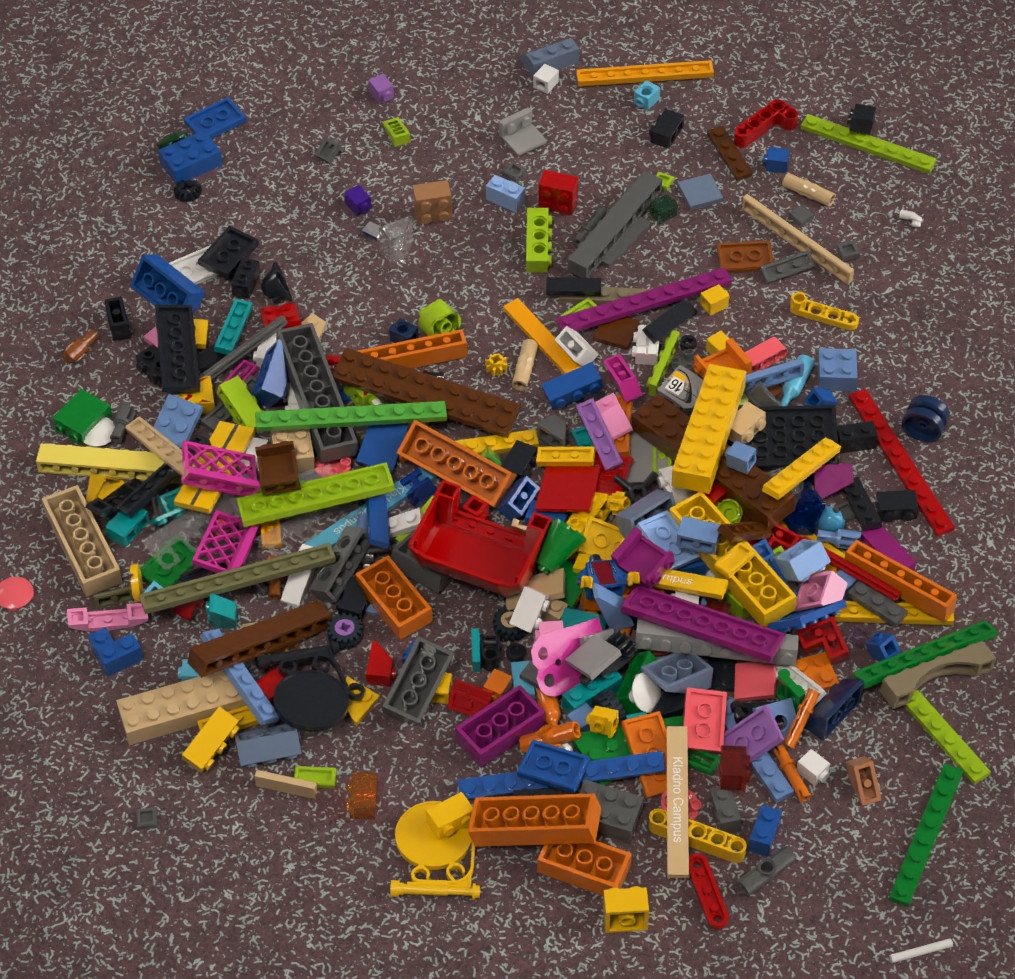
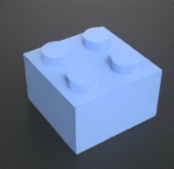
(802, 560)

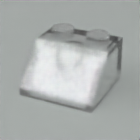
(396, 240)

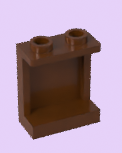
(278, 468)

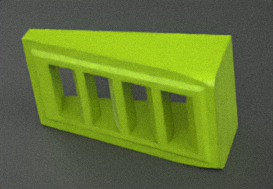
(403, 134)

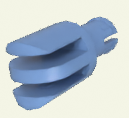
(841, 538)

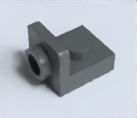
(329, 150)

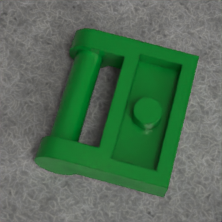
(789, 689)

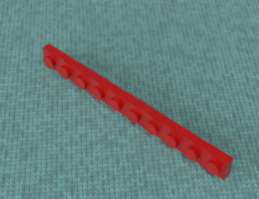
(902, 463)

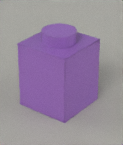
(381, 88)

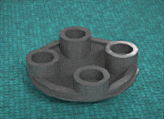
(685, 360)

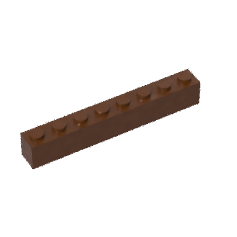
(258, 638)

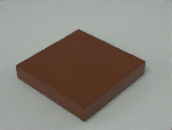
(617, 332)

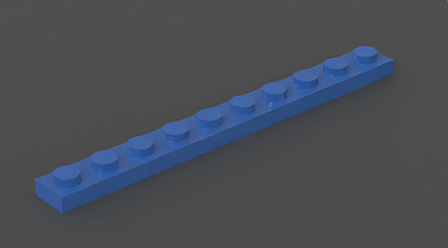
(597, 771)

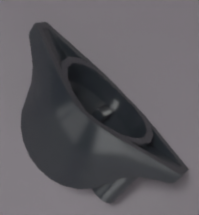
(275, 285)

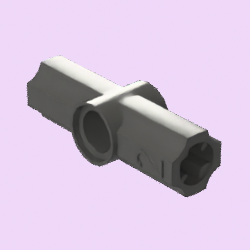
(757, 878)

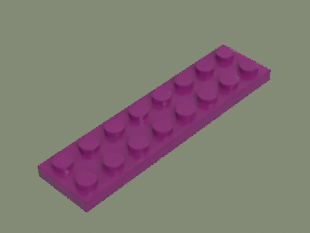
(703, 623)

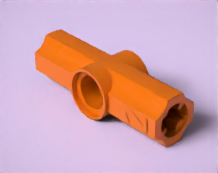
(552, 735)

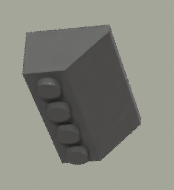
(417, 681)

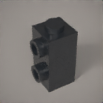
(245, 278)

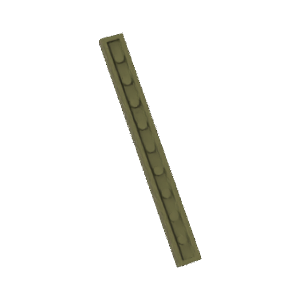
(237, 578)

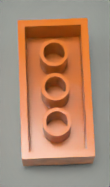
(394, 597)
(585, 865)

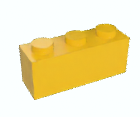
(211, 740)

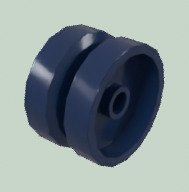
(925, 418)

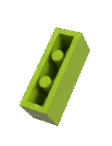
(239, 402)

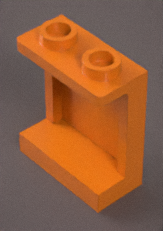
(729, 357)

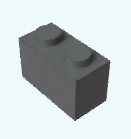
(724, 810)

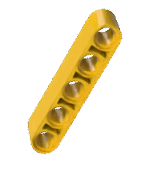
(706, 841)

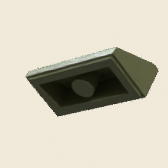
(113, 597)

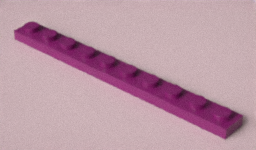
(644, 301)

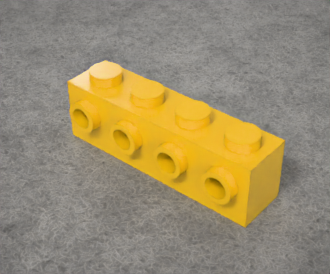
(599, 510)

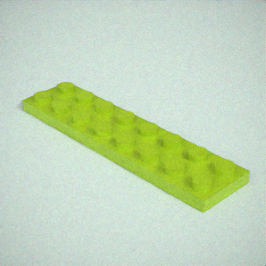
(317, 495)

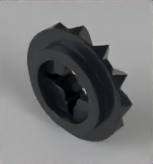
(183, 195)

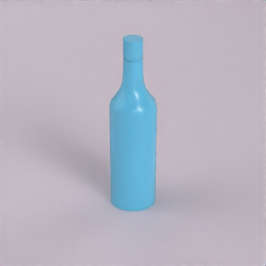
(793, 388)

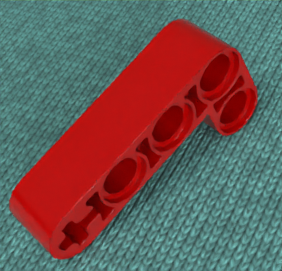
(759, 123)

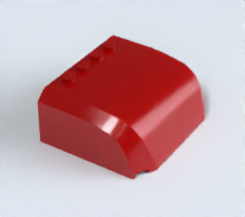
(475, 547)

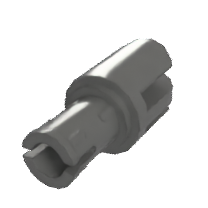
(123, 417)

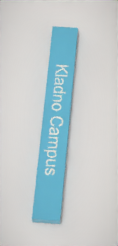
(393, 499)

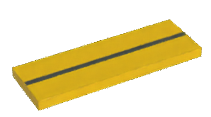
(225, 436)

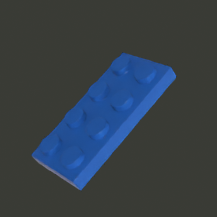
(807, 617)

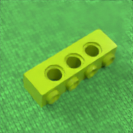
(537, 240)

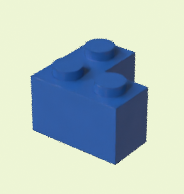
(112, 654)

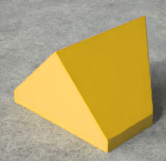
(101, 486)

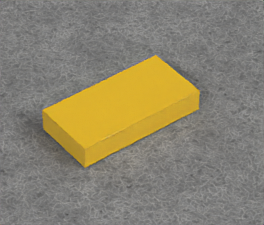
(734, 559)

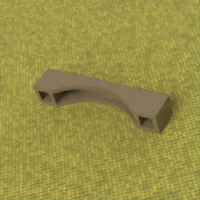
(970, 661)

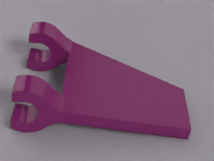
(832, 478)

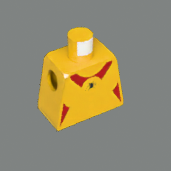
(204, 397)

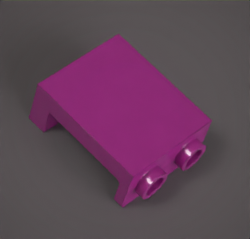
(644, 557)

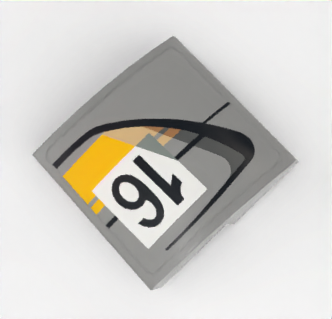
(681, 388)

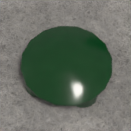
(168, 139)

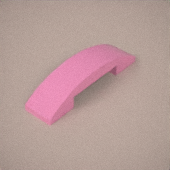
(111, 619)

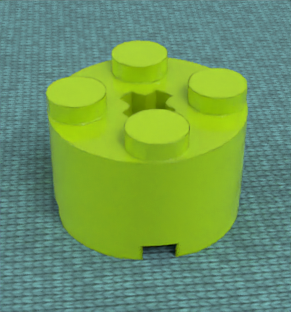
(438, 318)

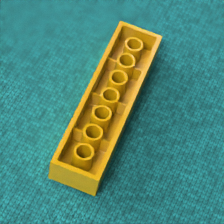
(708, 429)
(756, 582)

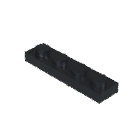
(862, 505)

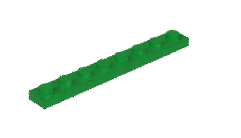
(924, 653)
(926, 835)

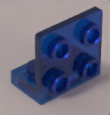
(807, 511)

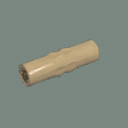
(808, 189)
(524, 365)

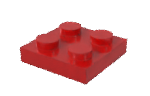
(288, 310)

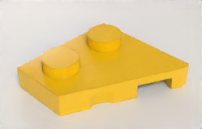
(359, 709)

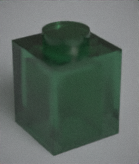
(663, 209)

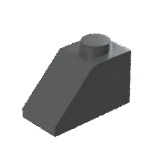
(552, 431)

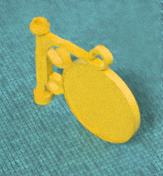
(425, 851)

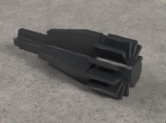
(627, 650)

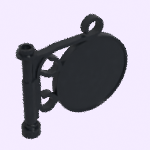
(312, 697)

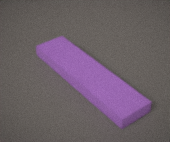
(599, 435)

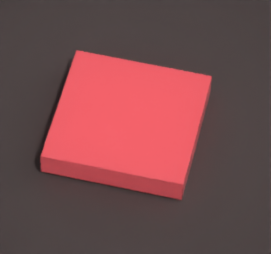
(754, 681)

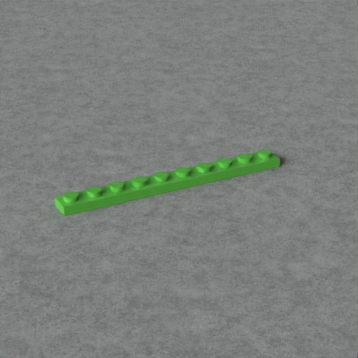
(350, 416)

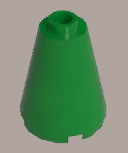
(558, 546)

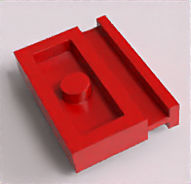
(468, 698)

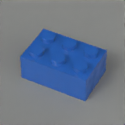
(190, 157)

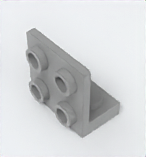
(520, 132)

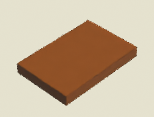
(744, 256)

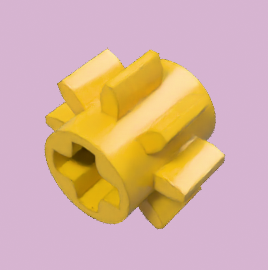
(496, 364)
(618, 502)

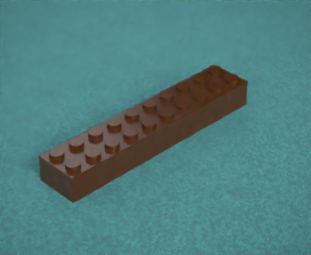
(665, 427)

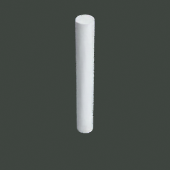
(921, 950)

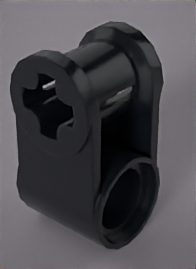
(490, 651)

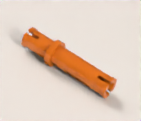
(801, 718)
(788, 766)

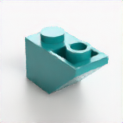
(221, 612)

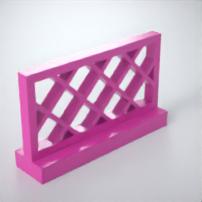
(219, 480)
(239, 554)

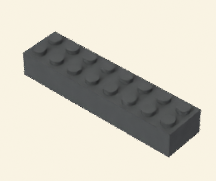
(315, 388)

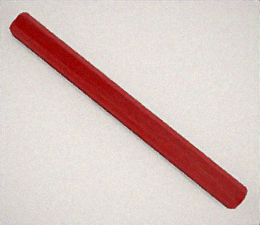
(861, 575)

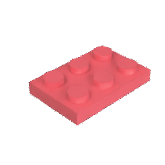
(704, 719)

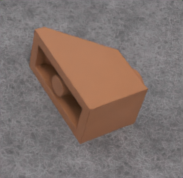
(864, 780)

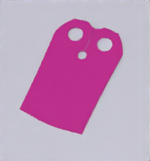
(561, 645)

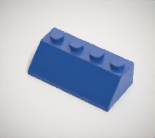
(164, 284)

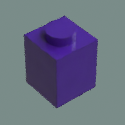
(358, 200)

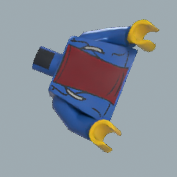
(605, 574)

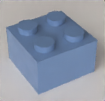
(837, 369)

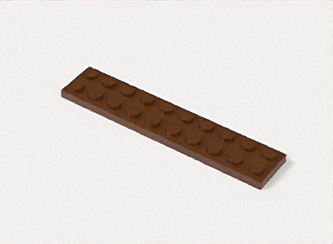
(413, 386)

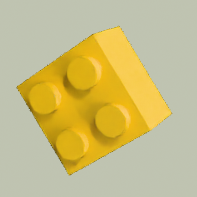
(625, 909)

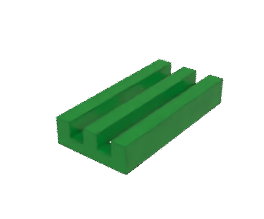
(708, 768)

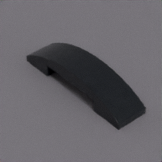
(107, 507)

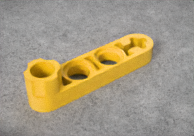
(798, 307)

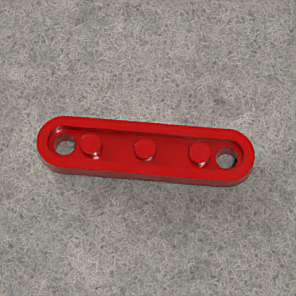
(707, 892)

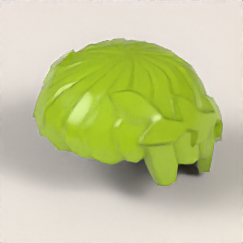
(731, 510)

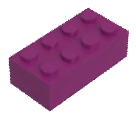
(499, 726)

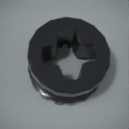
(690, 339)

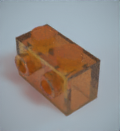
(363, 795)

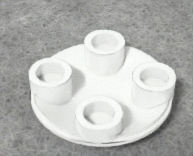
(100, 433)
(644, 693)

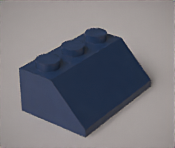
(835, 707)

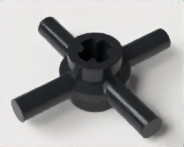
(642, 488)

